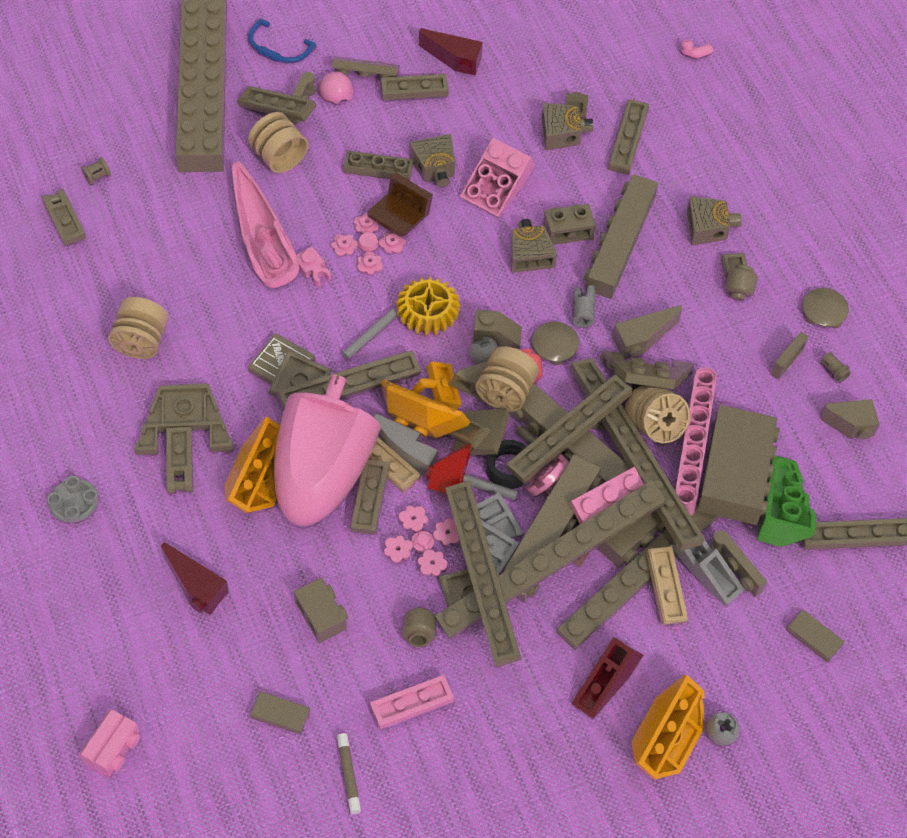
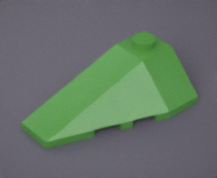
(788, 507)

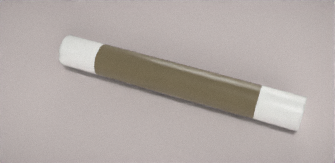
(348, 772)

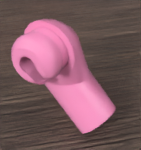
(695, 52)

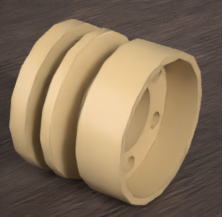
(278, 142)
(138, 327)
(507, 379)
(658, 413)

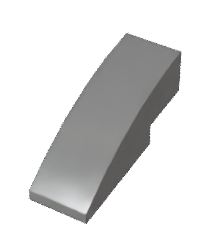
(407, 444)
(711, 571)

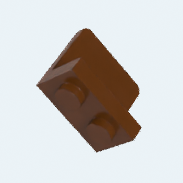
(402, 206)

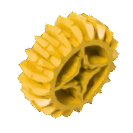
(413, 306)

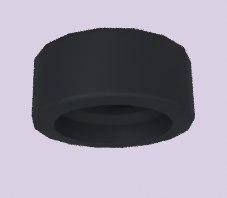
(506, 447)

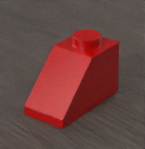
(449, 469)

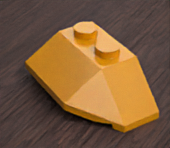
(421, 412)
(252, 475)
(670, 729)

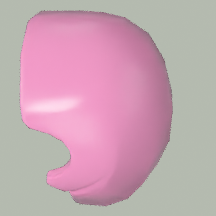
(336, 87)

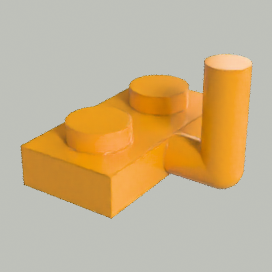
(438, 380)

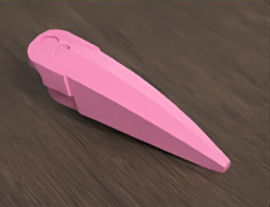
(262, 232)

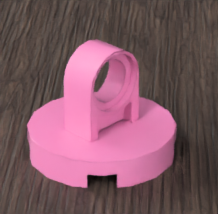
(547, 477)

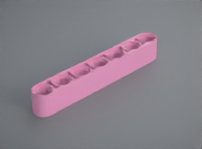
(696, 438)

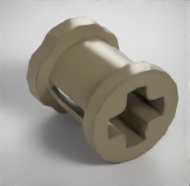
(103, 171)

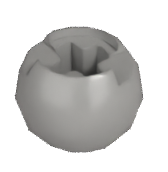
(481, 350)
(728, 736)

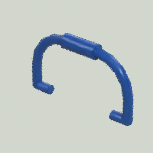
(272, 54)

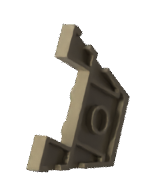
(647, 374)
(183, 407)

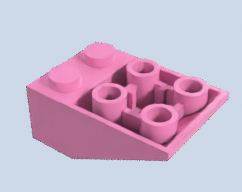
(497, 177)

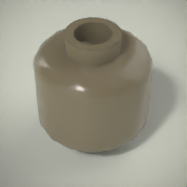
(741, 282)
(419, 627)

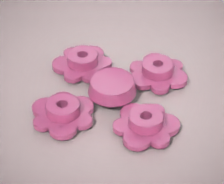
(367, 242)
(422, 541)

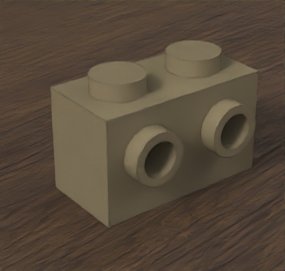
(569, 224)

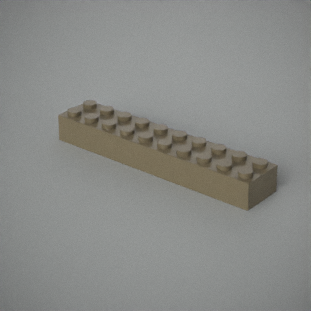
(202, 86)

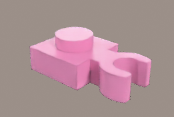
(312, 264)

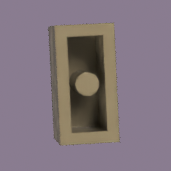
(321, 610)

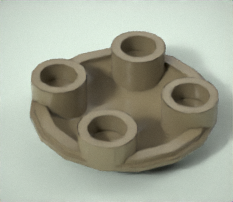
(825, 307)
(555, 342)

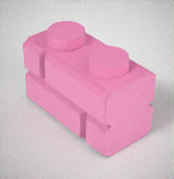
(110, 743)

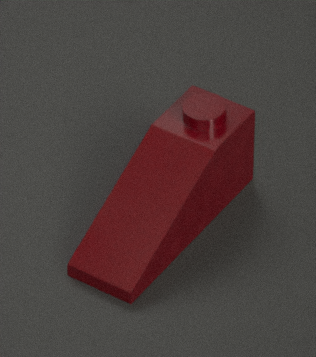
(454, 51)
(199, 584)
(607, 677)

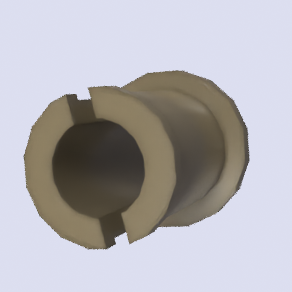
(840, 371)

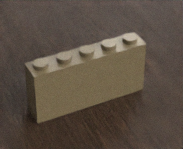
(739, 465)

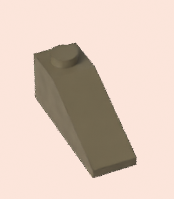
(641, 333)

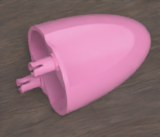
(320, 452)

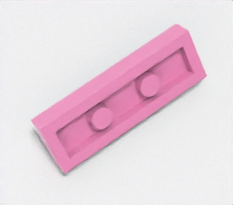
(605, 495)
(411, 702)

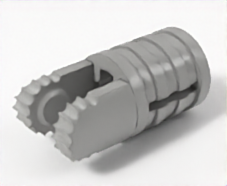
(584, 307)

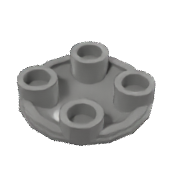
(73, 500)

